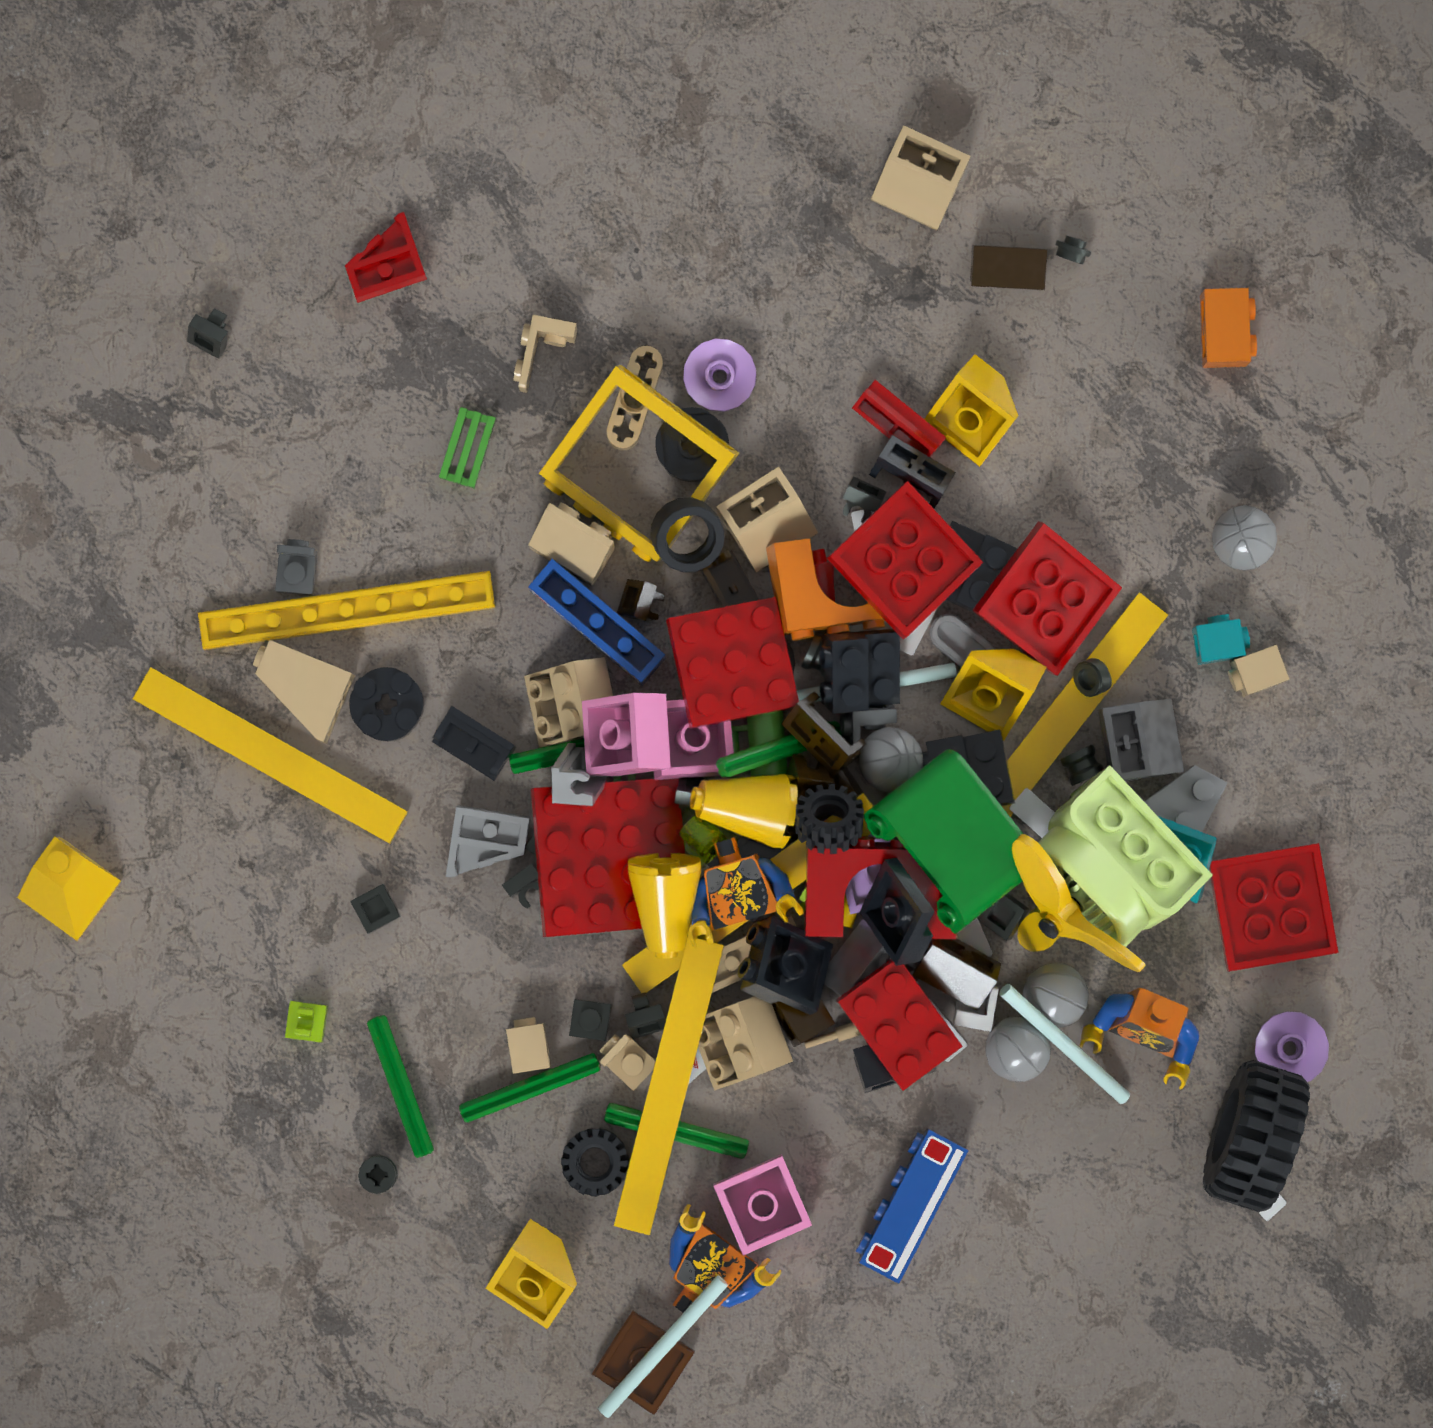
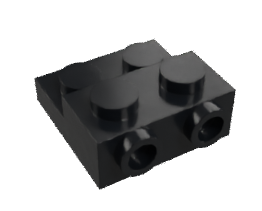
(994, 555)
(860, 670)
(984, 755)
(898, 913)
(785, 965)

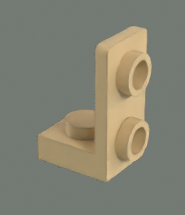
(555, 333)
(627, 1060)

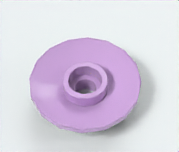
(719, 356)
(1304, 1032)

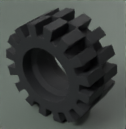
(829, 803)
(572, 1167)

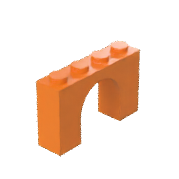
(801, 600)

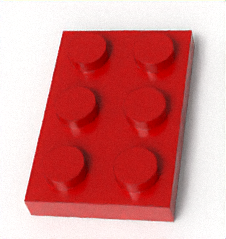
(899, 1023)

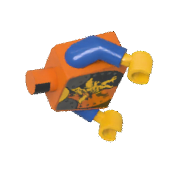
(739, 891)
(1148, 1022)
(702, 1254)

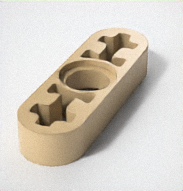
(616, 420)

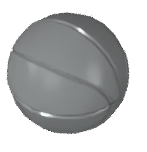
(1244, 537)
(889, 758)
(1057, 993)
(1017, 1049)

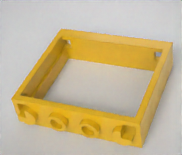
(669, 413)

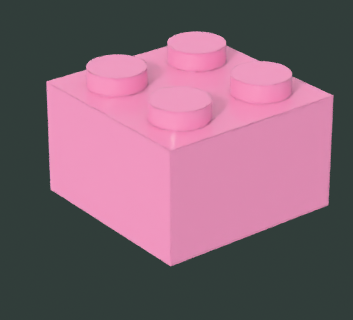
(626, 734)
(695, 749)
(762, 1204)

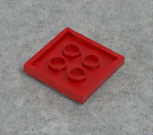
(905, 560)
(1047, 598)
(732, 662)
(1273, 907)

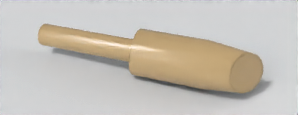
(841, 1033)

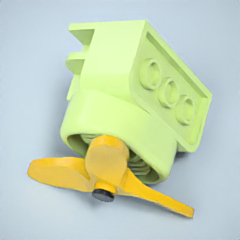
(1104, 871)

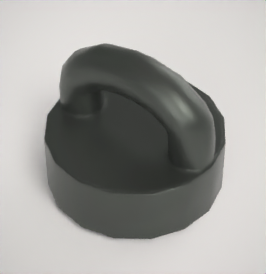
(1092, 677)

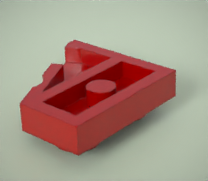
(386, 263)

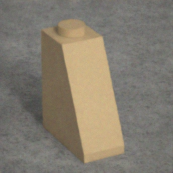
(305, 686)

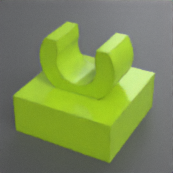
(306, 1021)

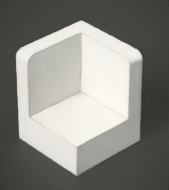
(979, 1019)

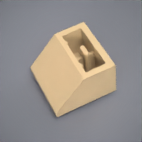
(920, 177)
(765, 515)
(571, 543)
(558, 697)
(742, 1042)

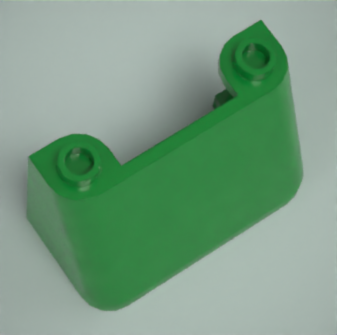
(954, 836)

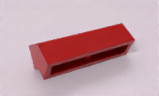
(897, 419)

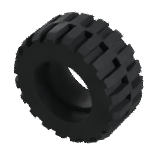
(1256, 1136)

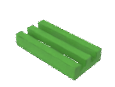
(476, 417)

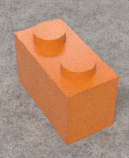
(1227, 327)

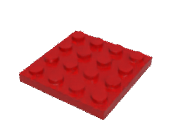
(588, 848)

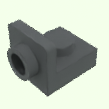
(296, 567)
(874, 719)

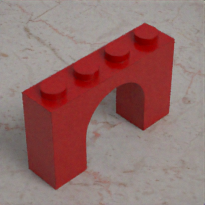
(830, 874)

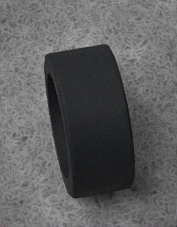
(705, 553)

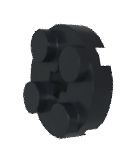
(678, 461)
(369, 691)

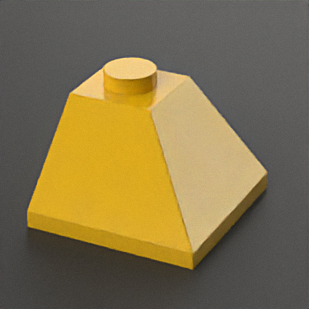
(974, 410)
(993, 688)
(67, 887)
(535, 1275)

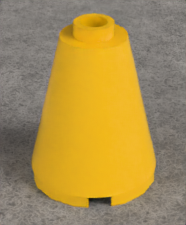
(749, 806)
(665, 899)

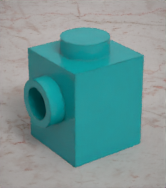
(1220, 640)

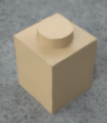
(1258, 671)
(528, 1046)

